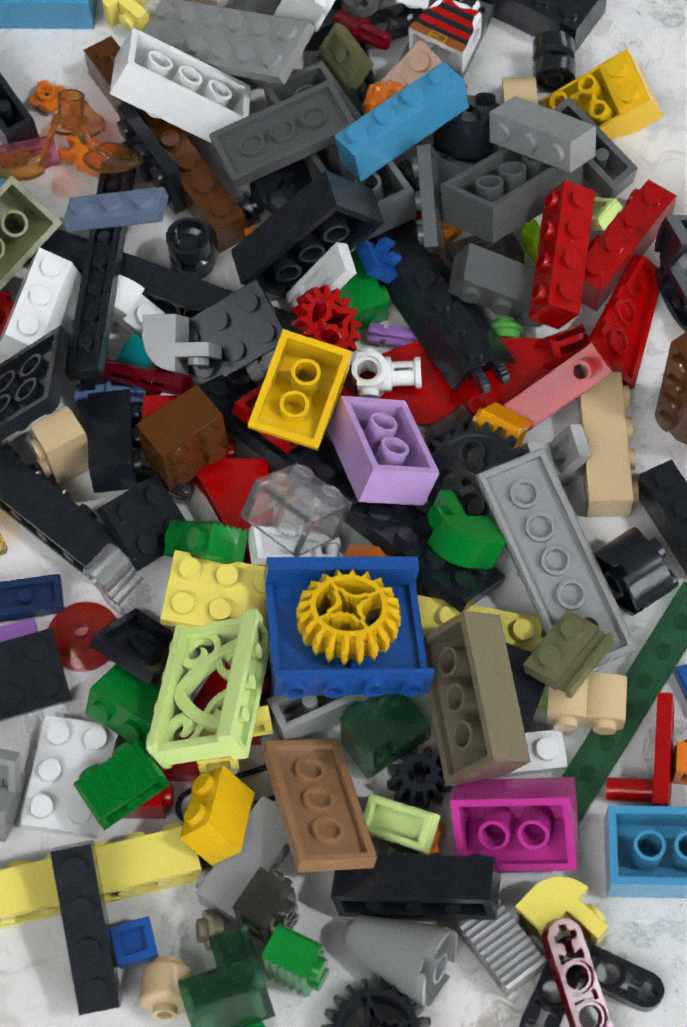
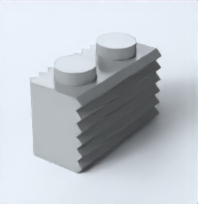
(504, 948)

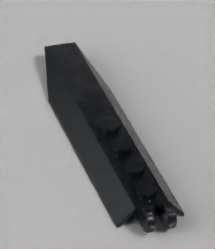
(445, 326)

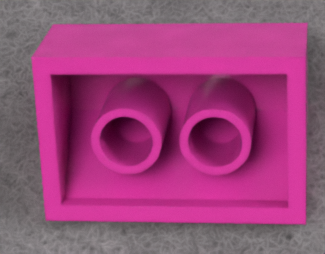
(518, 821)

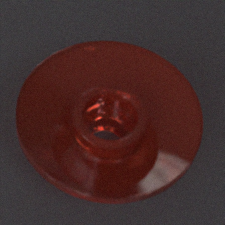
(75, 649)

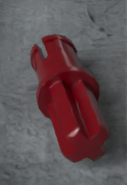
(363, 30)

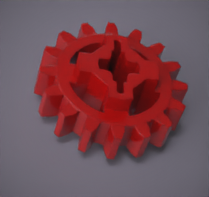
(325, 306)

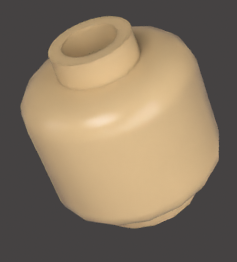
(160, 987)

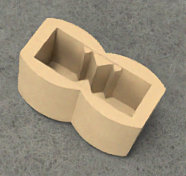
(595, 705)

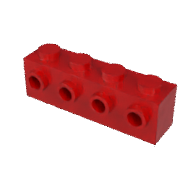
(625, 238)
(561, 255)

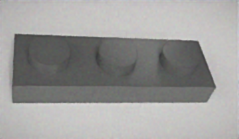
(428, 199)

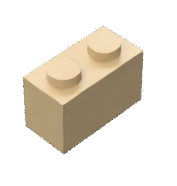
(60, 446)

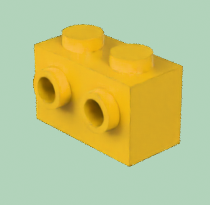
(217, 815)

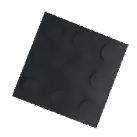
(32, 382)

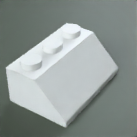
(43, 302)

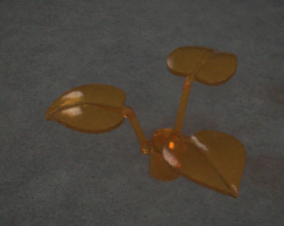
(75, 119)

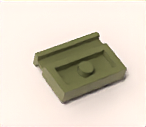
(344, 58)
(568, 653)

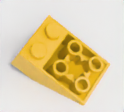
(612, 96)

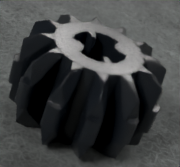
(405, 783)

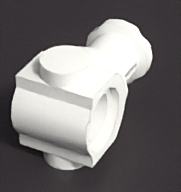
(387, 373)

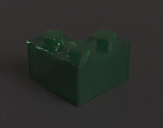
(381, 730)
(233, 991)

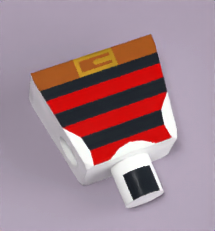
(449, 30)

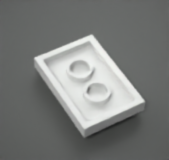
(61, 756)

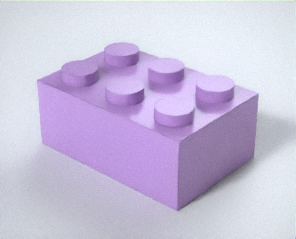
(382, 451)

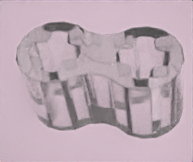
(117, 579)

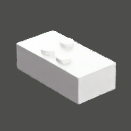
(177, 86)

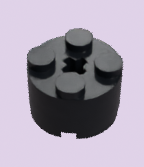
(469, 132)
(636, 570)

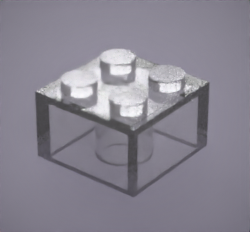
(296, 509)

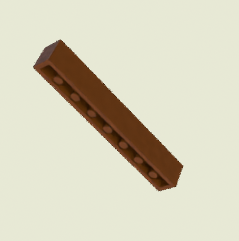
(202, 190)

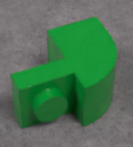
(463, 538)

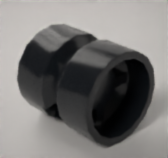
(553, 60)
(190, 247)

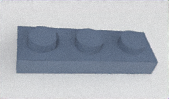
(116, 209)

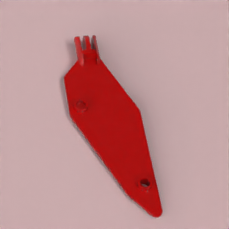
(436, 399)

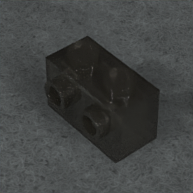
(266, 903)

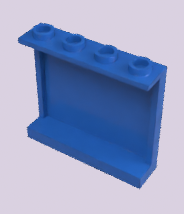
(301, 673)

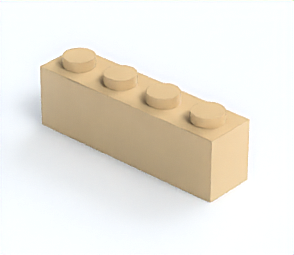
(607, 429)

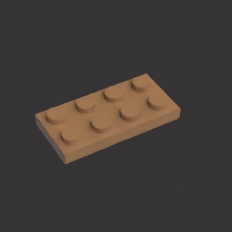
(318, 805)

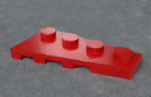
(627, 319)

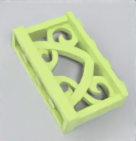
(233, 725)

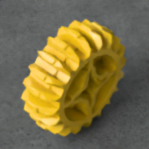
(344, 627)

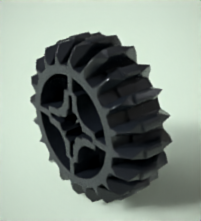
(368, 999)

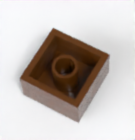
(183, 437)

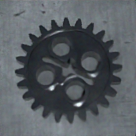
(494, 452)

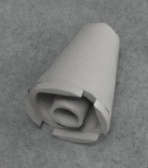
(404, 953)

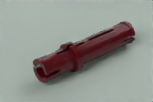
(153, 379)

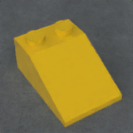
(300, 389)

